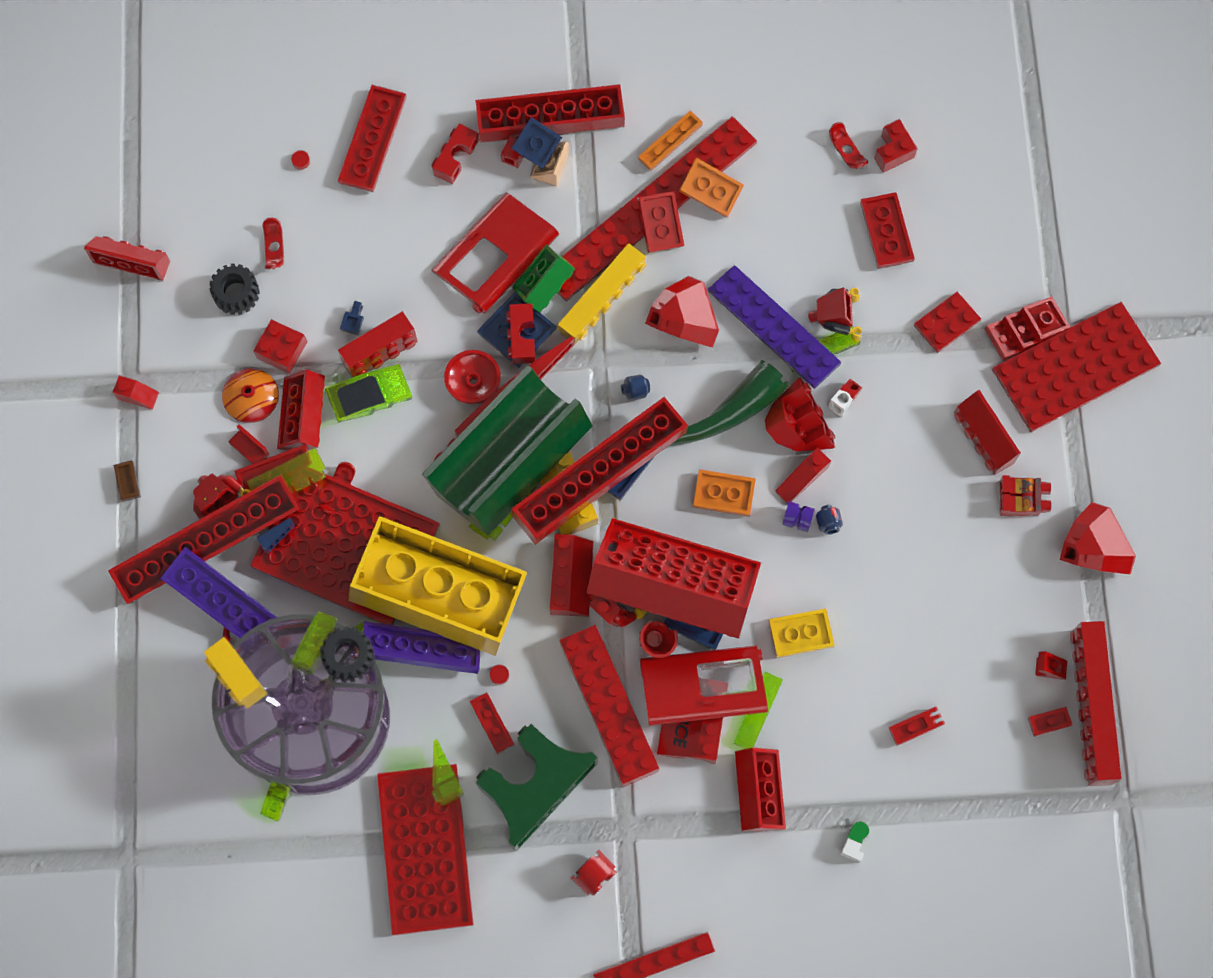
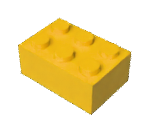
(234, 673)

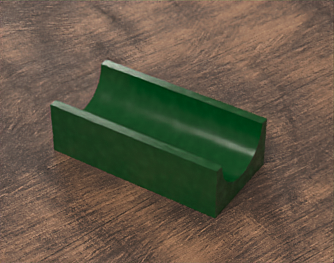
(506, 451)

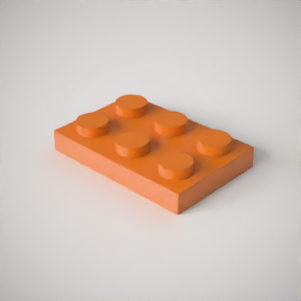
(711, 187)
(724, 493)

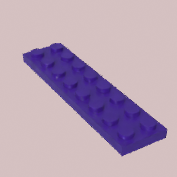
(774, 326)

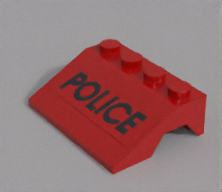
(691, 739)

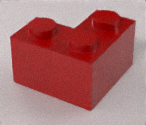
(898, 147)

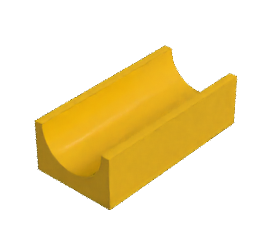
(436, 586)

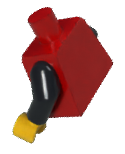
(835, 312)

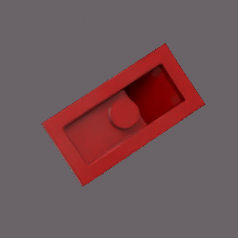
(1050, 666)

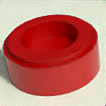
(300, 159)
(499, 674)

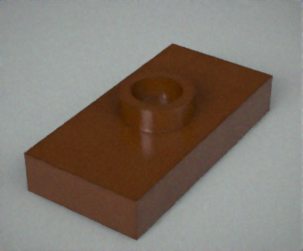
(127, 481)

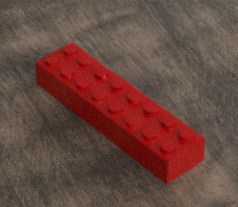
(558, 110)
(1095, 704)
(609, 706)

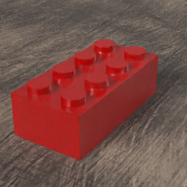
(378, 345)

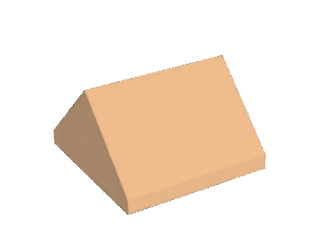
(554, 167)

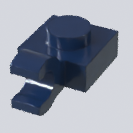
(353, 321)

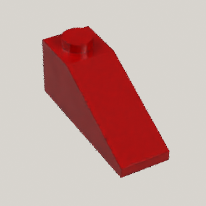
(803, 475)

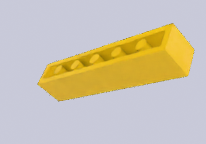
(602, 293)

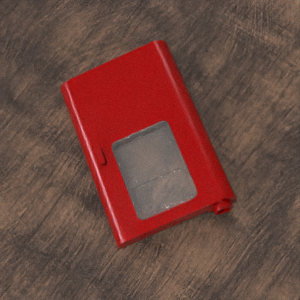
(703, 685)

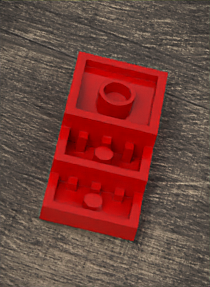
(1026, 327)

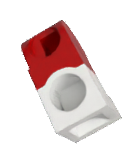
(844, 397)

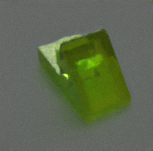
(275, 801)

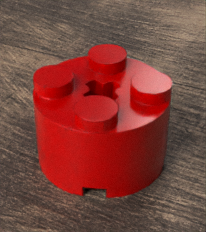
(593, 873)

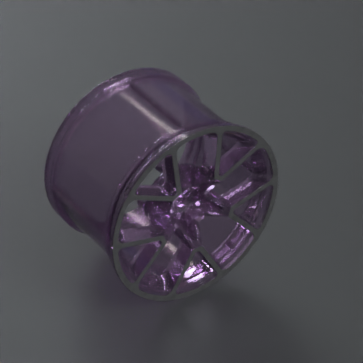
(301, 707)

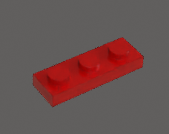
(492, 723)

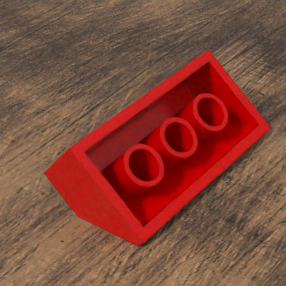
(127, 257)
(301, 410)
(987, 433)
(571, 575)
(760, 790)

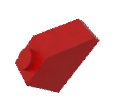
(135, 392)

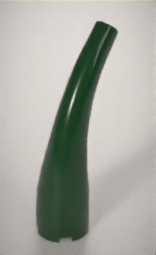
(746, 400)

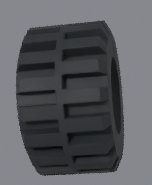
(229, 276)
(340, 639)

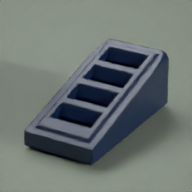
(273, 536)

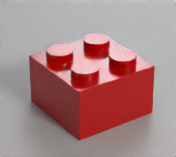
(280, 346)

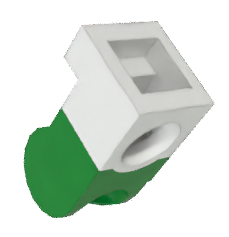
(857, 834)

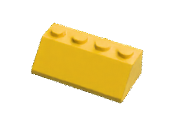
(586, 517)

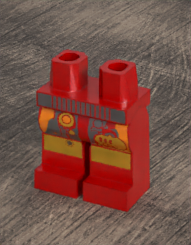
(1023, 496)

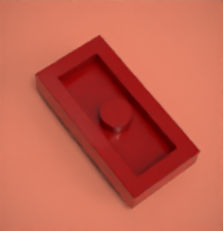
(1050, 721)

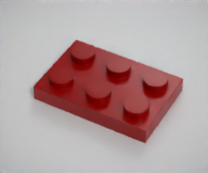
(660, 222)
(947, 322)

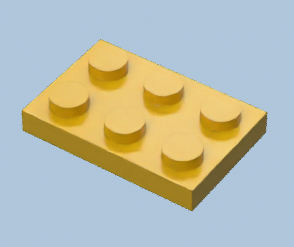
(801, 633)

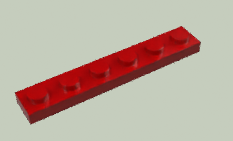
(661, 959)

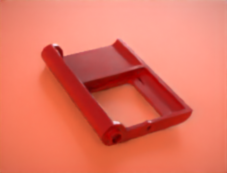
(512, 230)

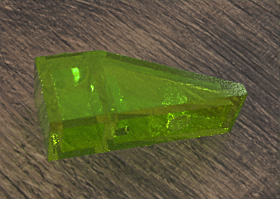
(308, 652)
(444, 780)

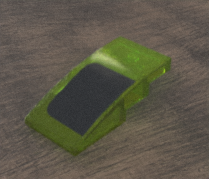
(368, 393)

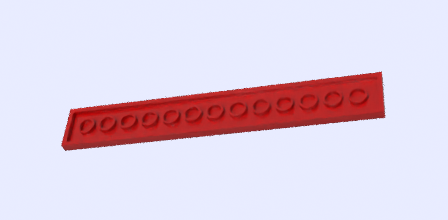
(625, 226)

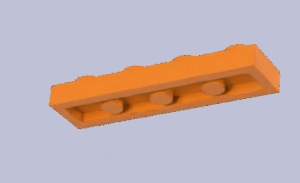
(670, 140)

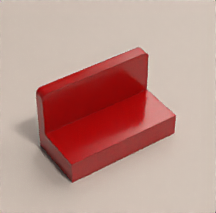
(248, 446)

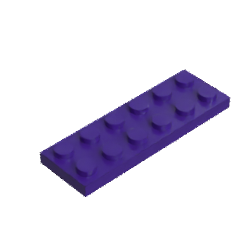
(215, 594)
(420, 648)

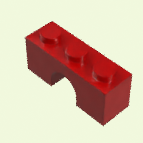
(461, 140)
(520, 318)

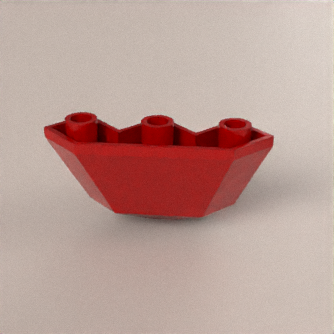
(685, 312)
(798, 420)
(1098, 542)

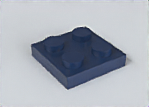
(536, 143)

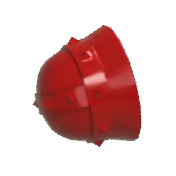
(658, 639)

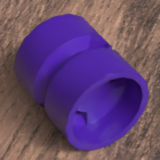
(798, 516)

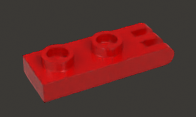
(915, 726)

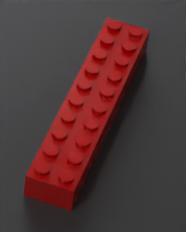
(599, 470)
(206, 537)

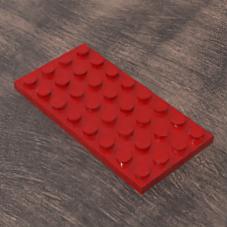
(1076, 366)
(423, 854)

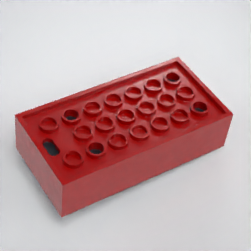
(673, 578)

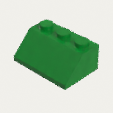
(543, 278)

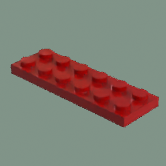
(372, 138)

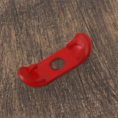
(840, 138)
(273, 233)
(345, 472)

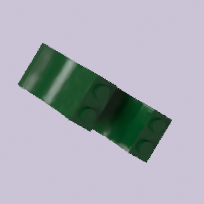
(531, 803)

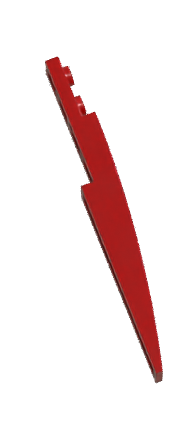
(540, 366)

